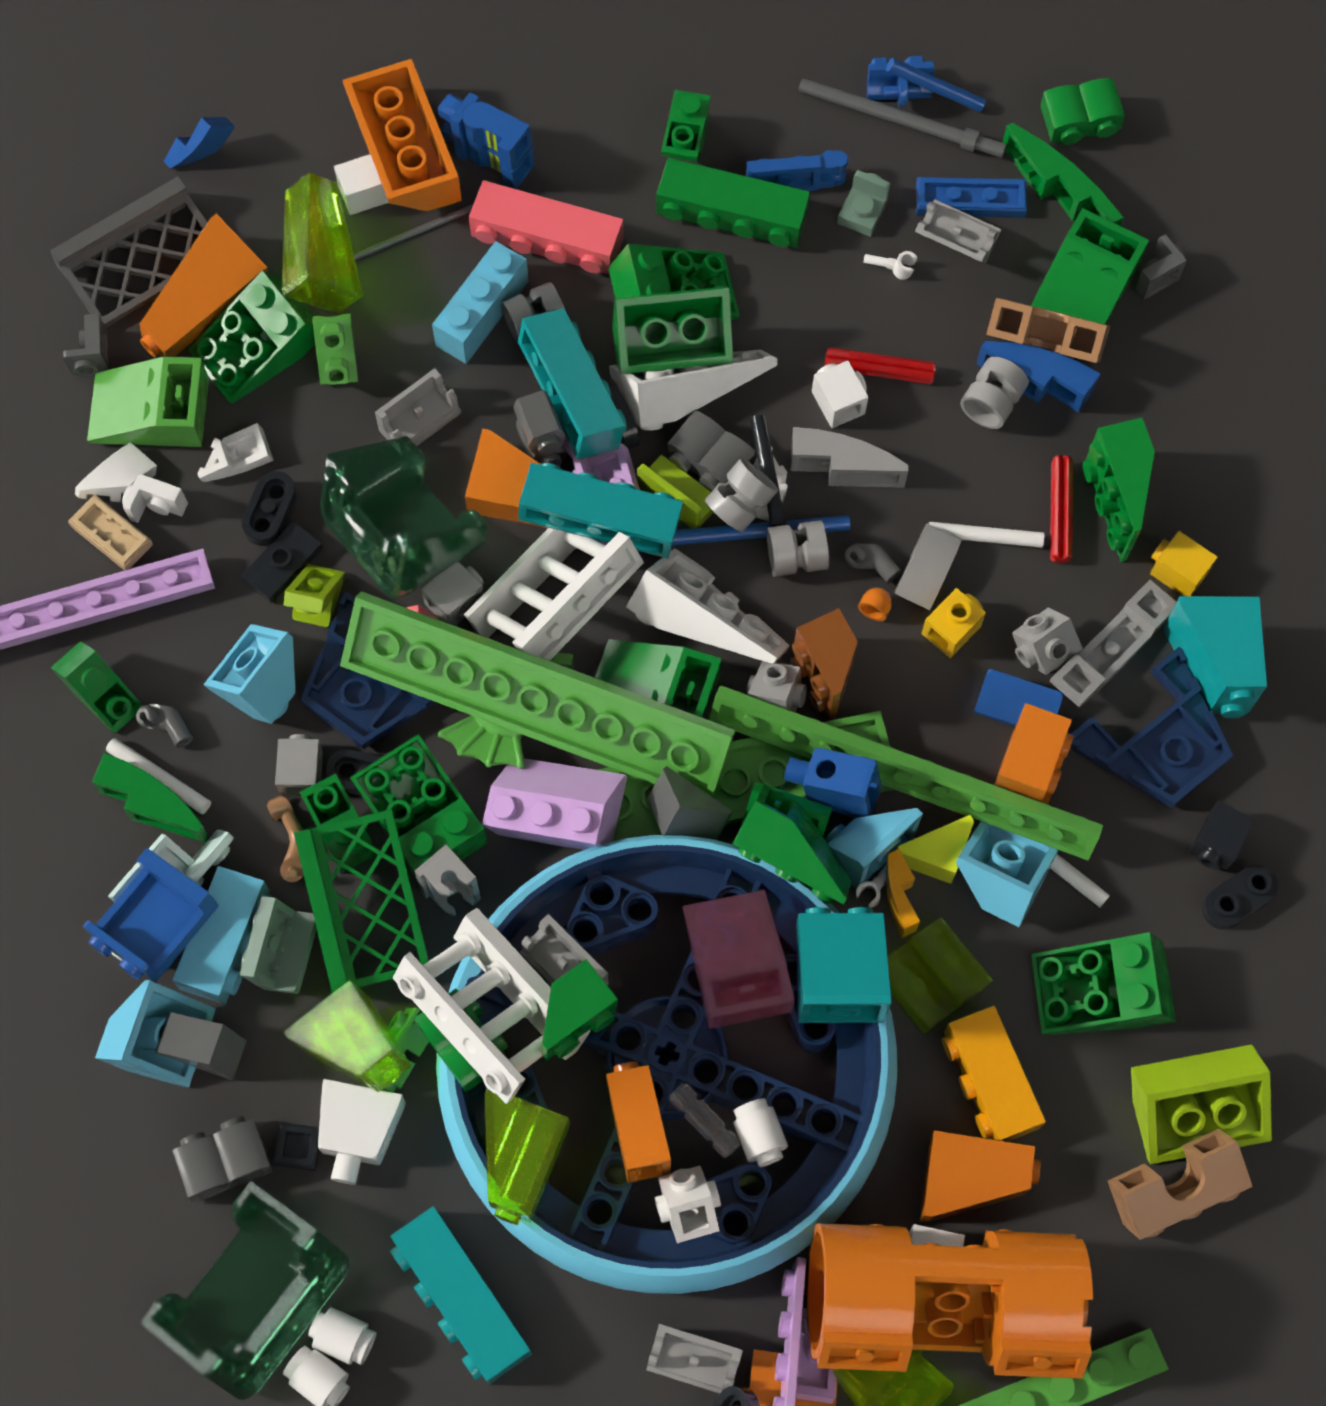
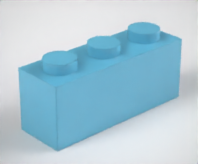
(478, 301)
(215, 952)

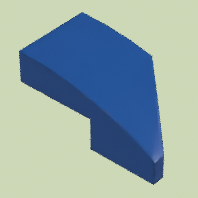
(205, 141)

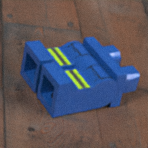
(488, 137)

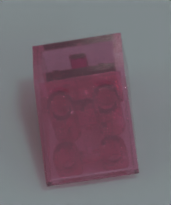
(738, 959)

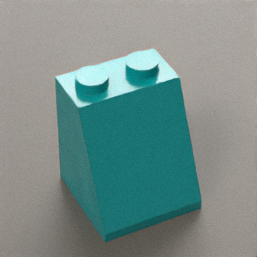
(1222, 649)
(842, 966)

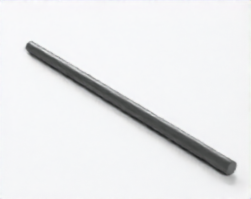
(413, 232)

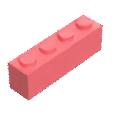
(546, 227)

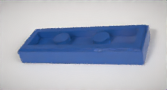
(974, 196)

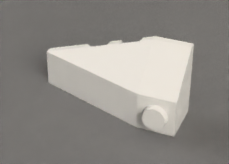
(674, 393)
(683, 601)

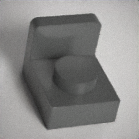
(1163, 269)
(94, 353)

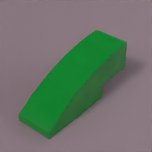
(147, 798)

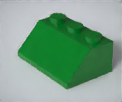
(672, 330)

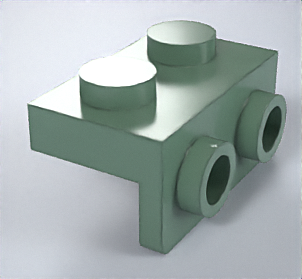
(278, 947)

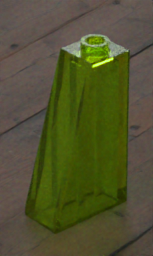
(317, 247)

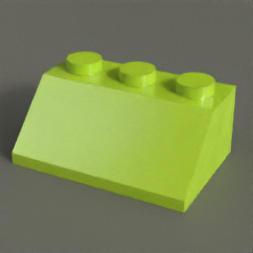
(1201, 1094)

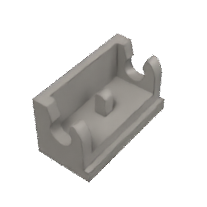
(958, 230)
(418, 410)
(447, 875)
(555, 952)
(693, 1359)

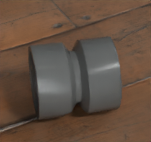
(541, 299)

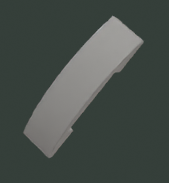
(1114, 644)

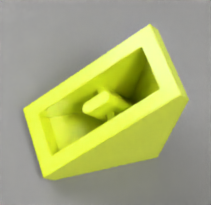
(938, 850)

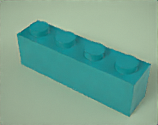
(572, 382)
(599, 508)
(460, 1295)

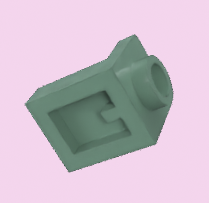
(864, 203)

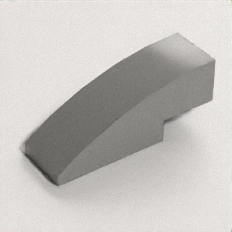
(845, 459)

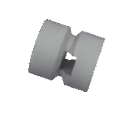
(994, 392)
(741, 495)
(797, 548)

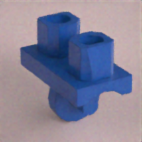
(887, 86)

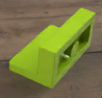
(670, 479)

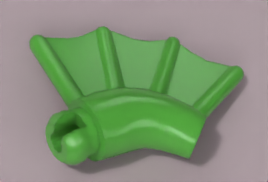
(485, 742)

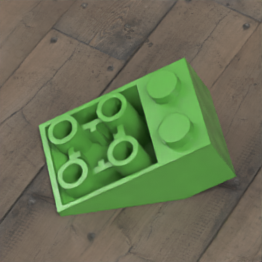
(150, 403)

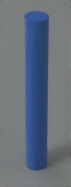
(935, 85)

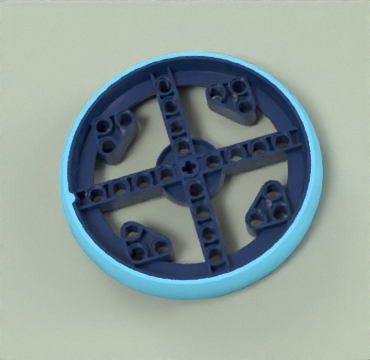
(776, 1224)

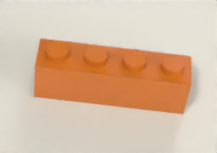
(403, 137)

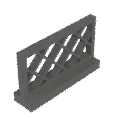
(115, 232)

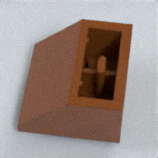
(825, 657)

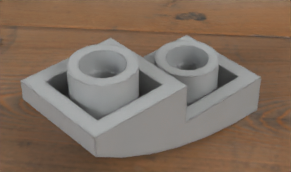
(928, 566)

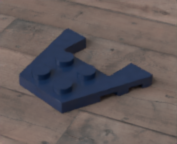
(351, 701)
(1172, 751)

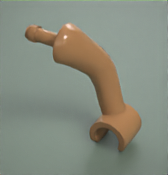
(282, 809)

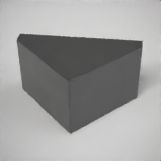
(685, 808)
(201, 1044)

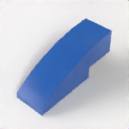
(1047, 372)

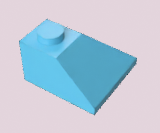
(257, 674)
(868, 840)
(1004, 871)
(136, 1030)

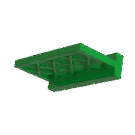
(326, 907)

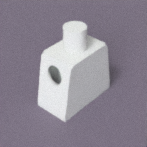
(356, 1126)

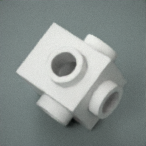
(688, 1203)

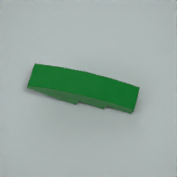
(1054, 174)

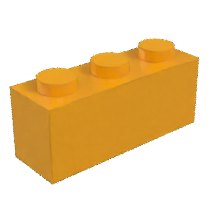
(992, 1076)

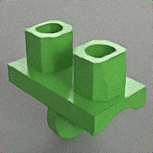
(335, 349)

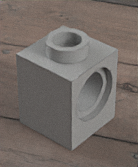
(453, 593)
(298, 764)

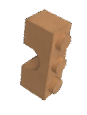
(1048, 330)
(1212, 1175)

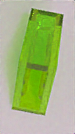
(351, 1038)
(520, 1154)

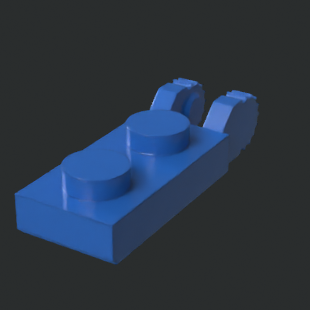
(802, 171)

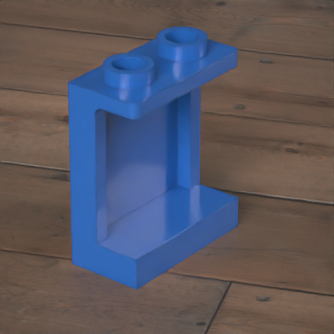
(152, 919)

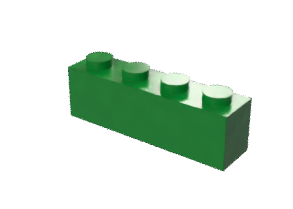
(732, 203)

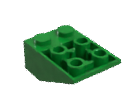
(666, 269)
(1091, 269)
(255, 338)
(1120, 471)
(662, 673)
(423, 802)
(787, 839)
(1103, 986)

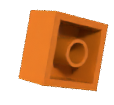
(1035, 754)

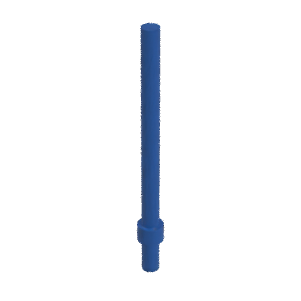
(753, 531)

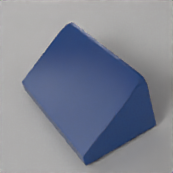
(1005, 696)

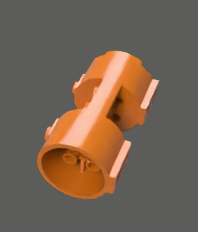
(1011, 1299)

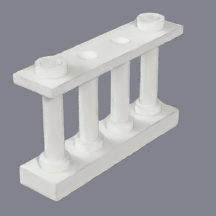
(572, 606)
(502, 969)

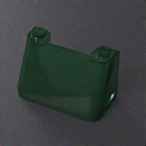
(391, 518)
(252, 1297)

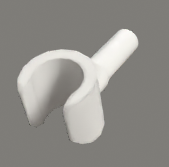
(899, 270)
(876, 884)

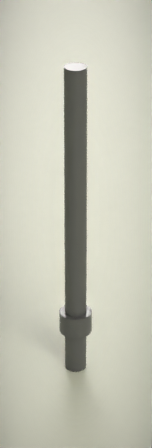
(968, 139)

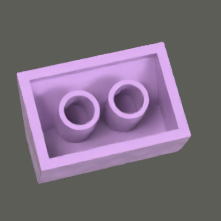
(555, 804)

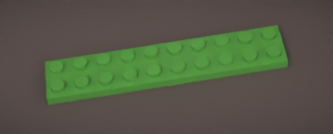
(532, 695)

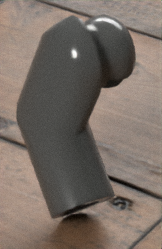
(872, 557)
(165, 719)

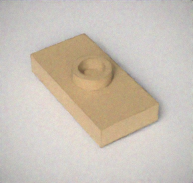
(110, 532)

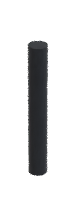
(767, 466)

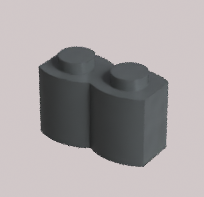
(540, 428)
(707, 450)
(221, 1159)

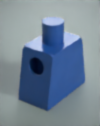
(838, 781)

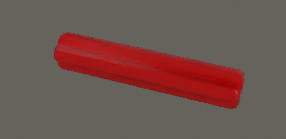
(884, 365)
(1061, 509)

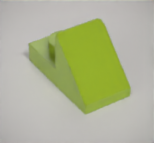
(314, 594)

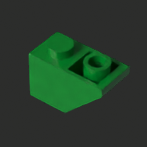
(687, 126)
(97, 686)
(330, 804)
(575, 1006)

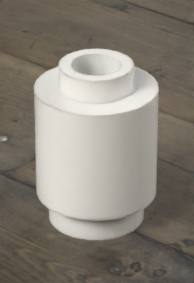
(760, 1132)
(342, 1336)
(317, 1377)

